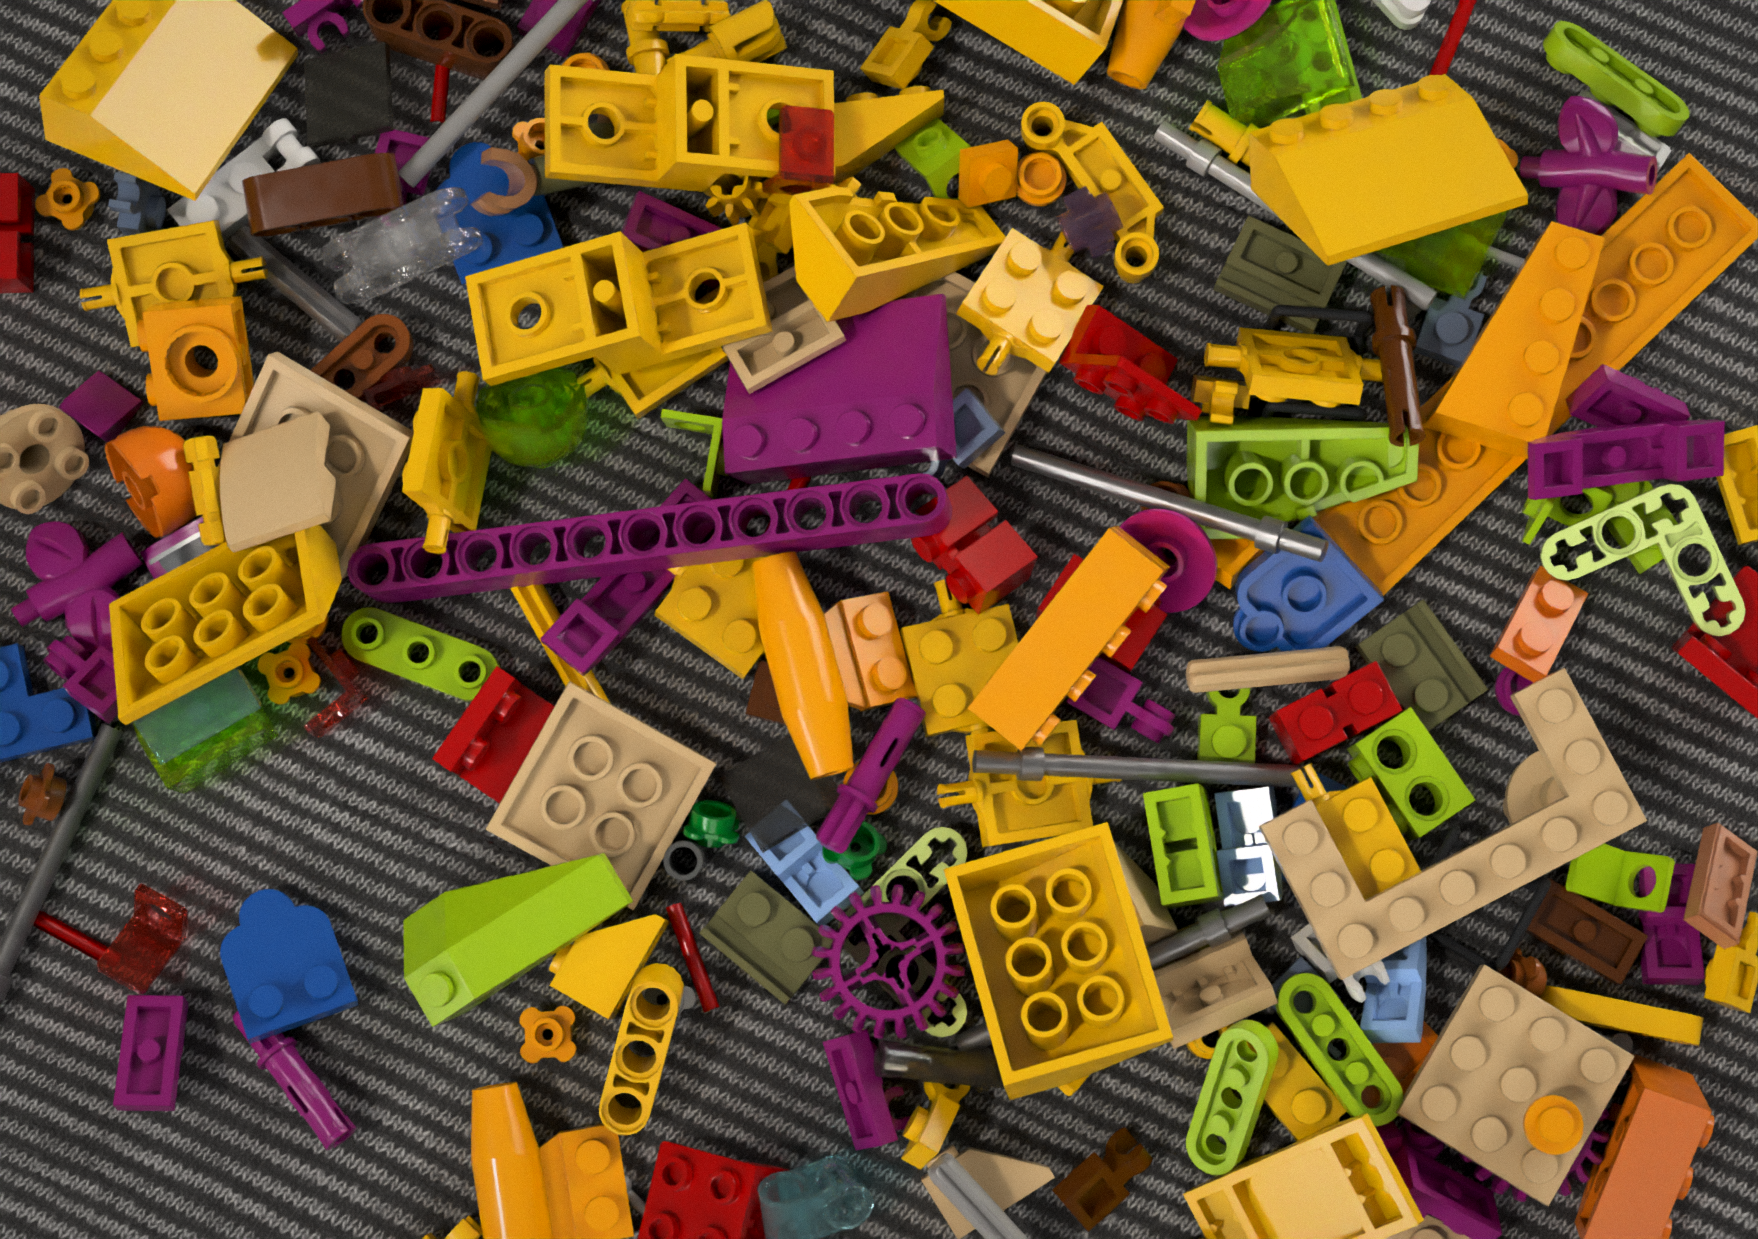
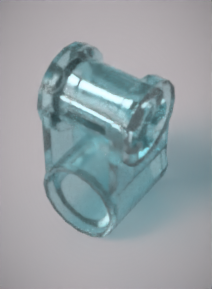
(809, 1198)

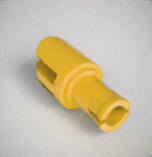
(745, 36)

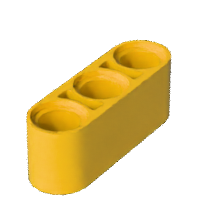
(634, 1073)

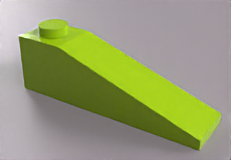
(1292, 465)
(498, 930)

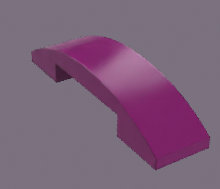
(1624, 454)
(618, 602)

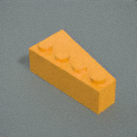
(1520, 357)
(1069, 637)

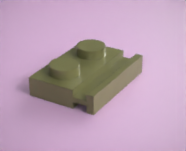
(1277, 269)
(1423, 665)
(766, 937)

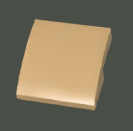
(797, 335)
(276, 482)
(1212, 988)

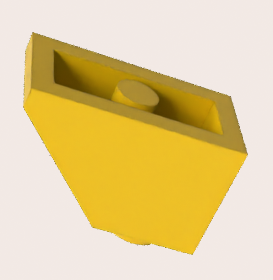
(605, 963)

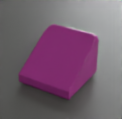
(101, 406)

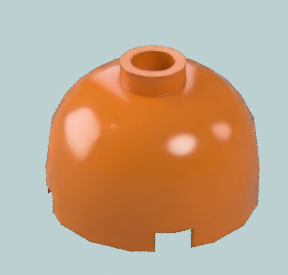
(156, 476)

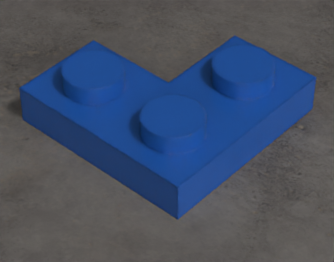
(38, 721)

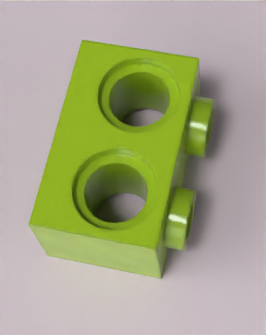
(1421, 766)
(1183, 846)

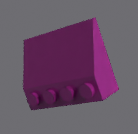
(853, 408)

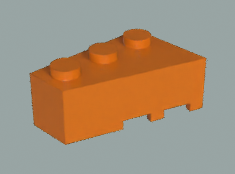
(1646, 1155)

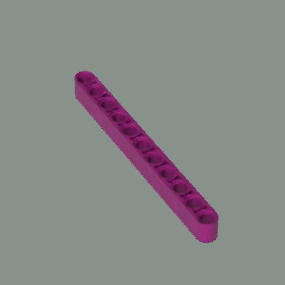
(673, 550)

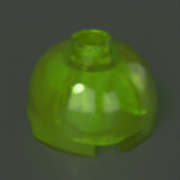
(534, 417)

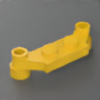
(1101, 165)
(1295, 1090)

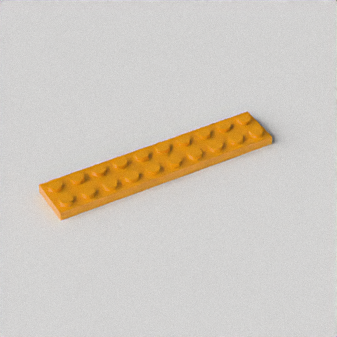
(1645, 276)

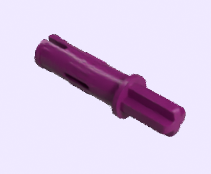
(870, 776)
(302, 1087)

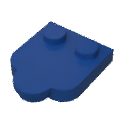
(507, 237)
(1301, 601)
(284, 966)

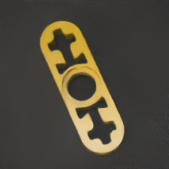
(1626, 1016)

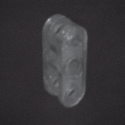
(401, 246)

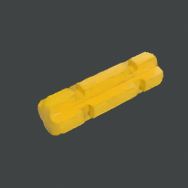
(676, 14)
(206, 487)

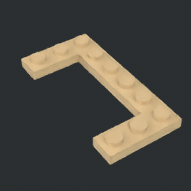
(1592, 812)

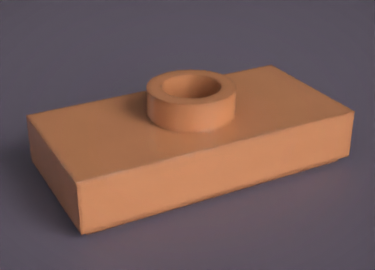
(1720, 885)

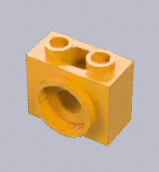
(176, 380)

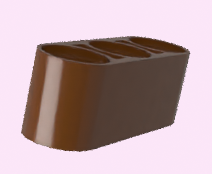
(458, 51)
(322, 194)

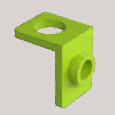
(933, 154)
(707, 425)
(1553, 508)
(1609, 877)

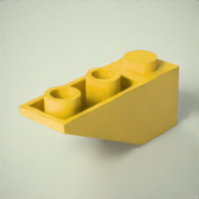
(873, 125)

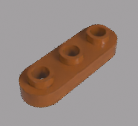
(360, 354)

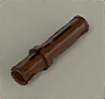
(1394, 346)

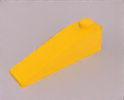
(872, 251)

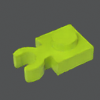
(1226, 733)

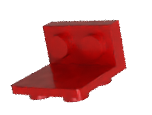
(1126, 367)
(1732, 658)
(494, 734)
(703, 1196)

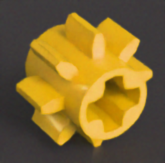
(742, 200)

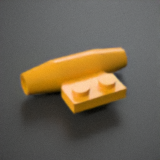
(1144, 38)
(826, 660)
(550, 1191)

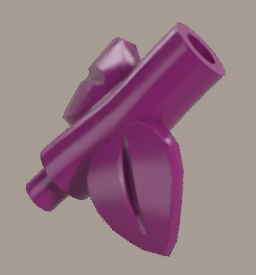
(1589, 167)
(75, 581)

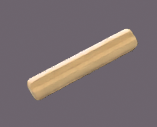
(1267, 669)

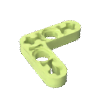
(1670, 541)
(892, 924)

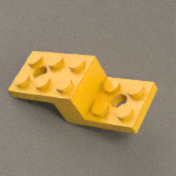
(674, 125)
(617, 304)

